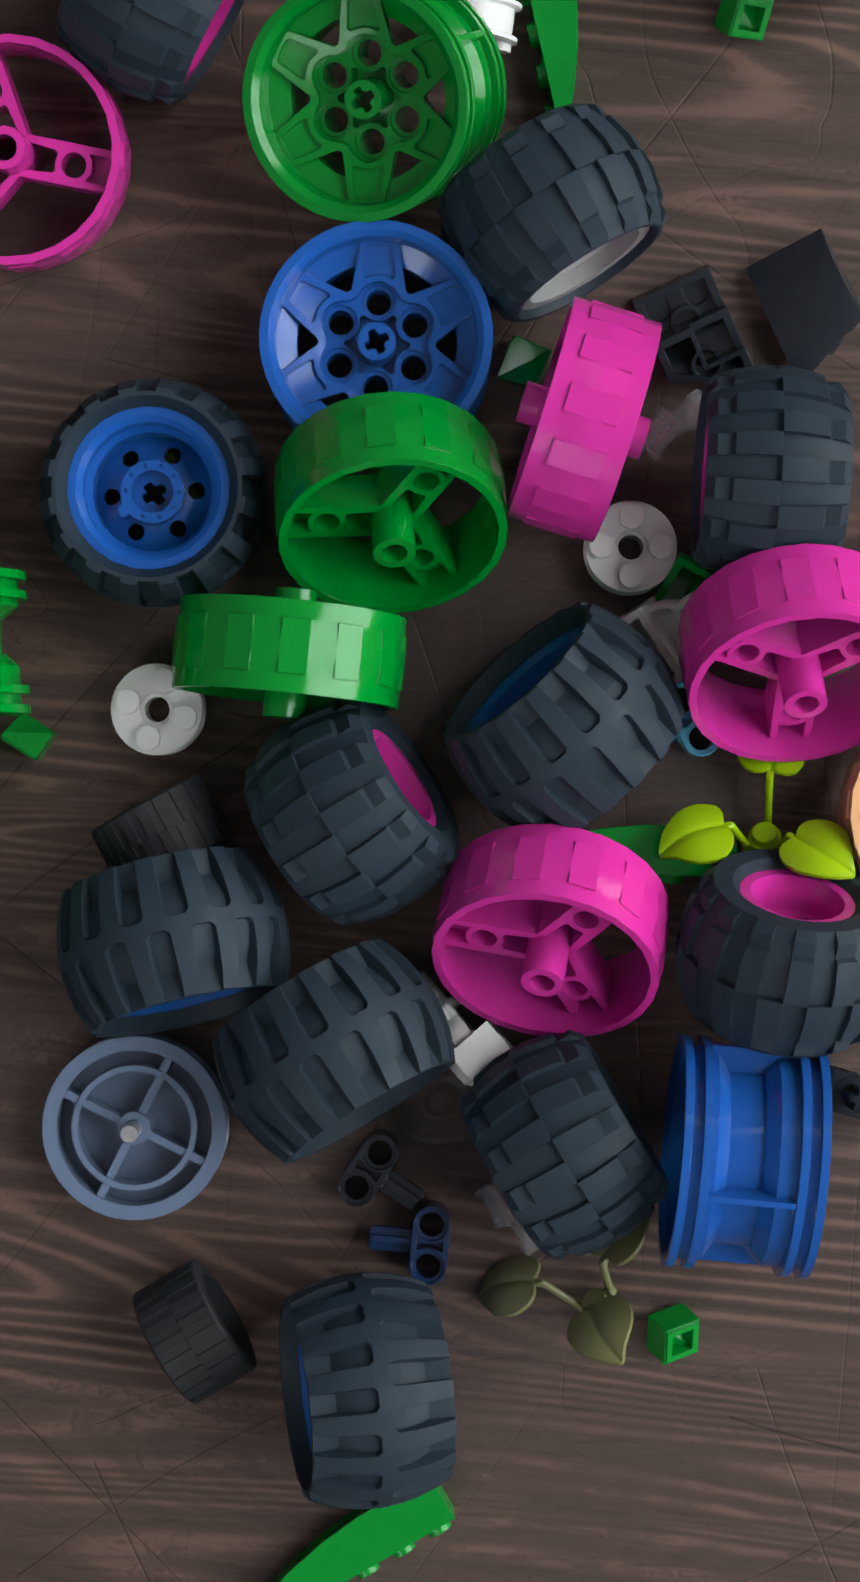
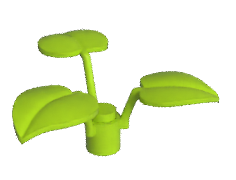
(702, 837)

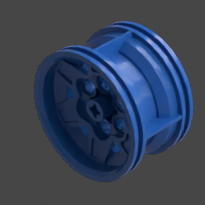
(379, 259)
(745, 1157)

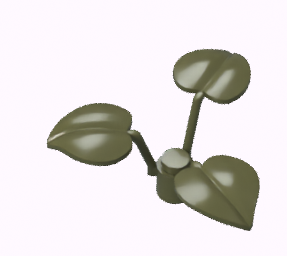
(604, 1319)

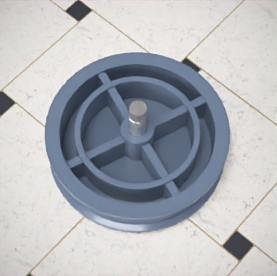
(136, 1126)

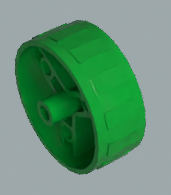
(410, 456)
(288, 651)

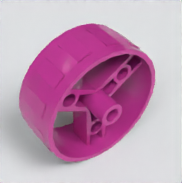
(23, 161)
(584, 419)
(787, 619)
(522, 925)

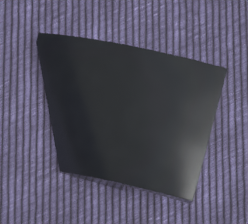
(806, 299)
(696, 328)

